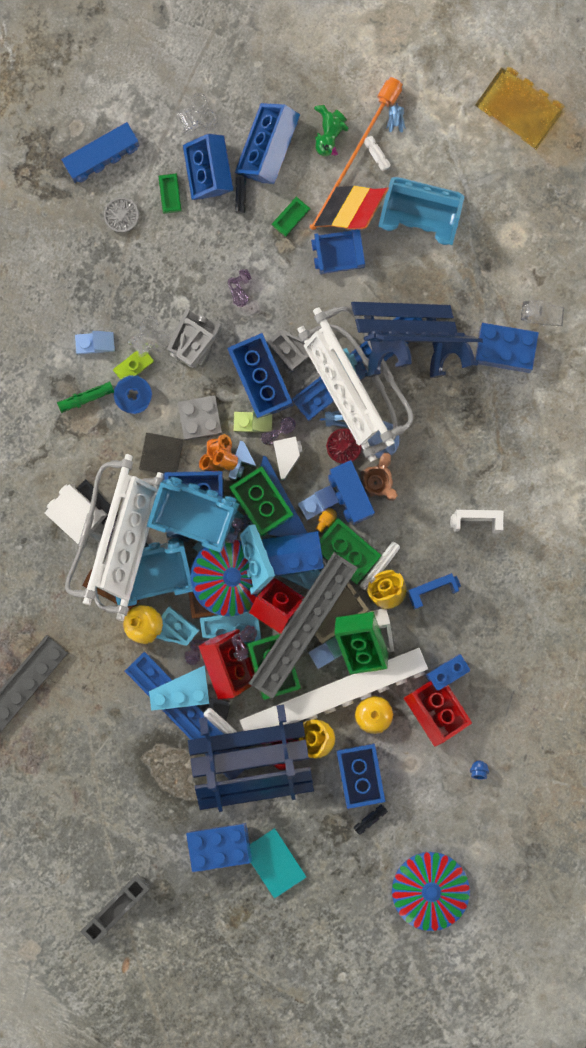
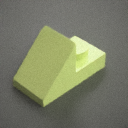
(250, 423)

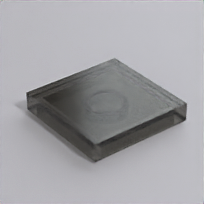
(161, 453)

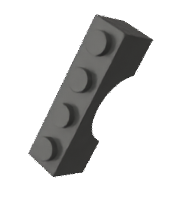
(115, 909)

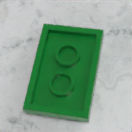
(349, 546)

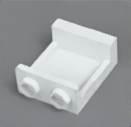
(71, 511)
(478, 515)

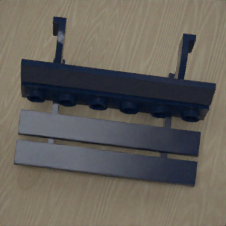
(393, 334)
(256, 787)

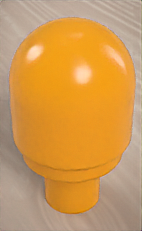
(326, 519)

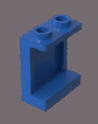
(338, 251)
(414, 593)
(448, 672)

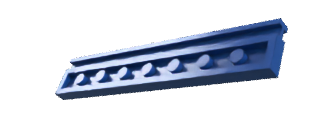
(317, 397)
(150, 676)

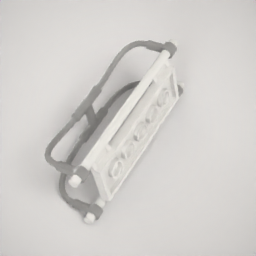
(361, 421)
(127, 541)

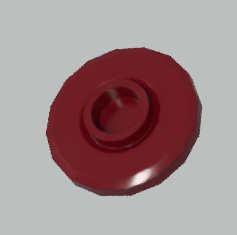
(342, 446)

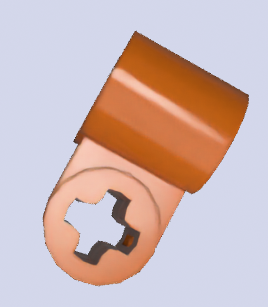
(218, 455)

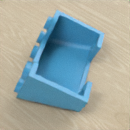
(193, 513)
(161, 571)

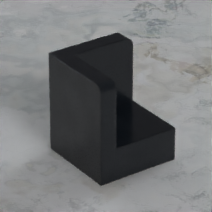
(220, 707)

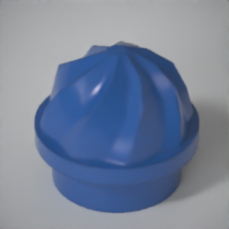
(479, 770)

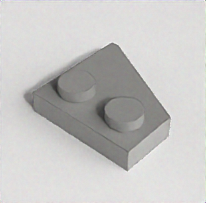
(193, 343)
(289, 349)

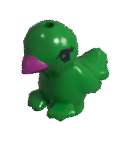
(332, 126)

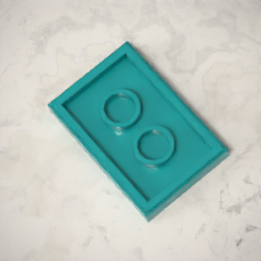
(275, 863)

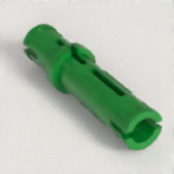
(85, 397)

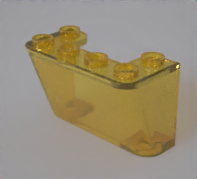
(521, 106)

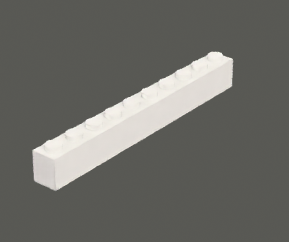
(341, 692)

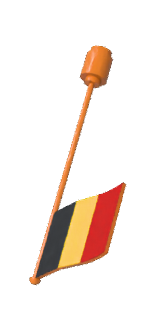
(353, 205)

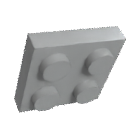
(199, 417)

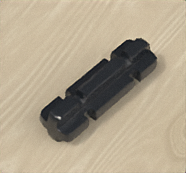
(240, 195)
(370, 819)

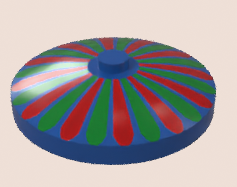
(222, 580)
(430, 891)

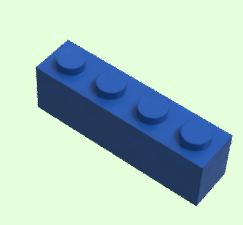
(101, 152)

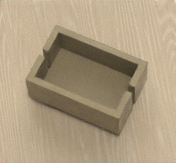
(344, 606)

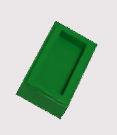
(170, 193)
(291, 216)

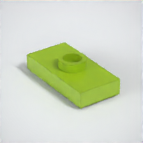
(133, 365)

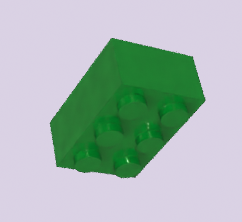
(261, 501)
(361, 643)
(258, 651)

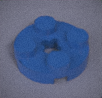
(128, 404)

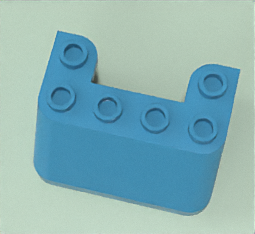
(422, 207)

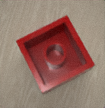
(276, 605)

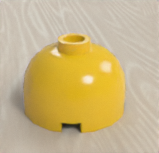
(387, 590)
(143, 624)
(374, 715)
(318, 737)

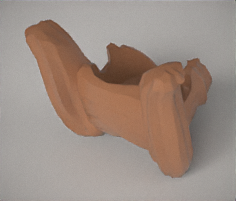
(382, 476)

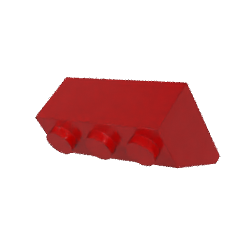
(225, 671)
(437, 712)

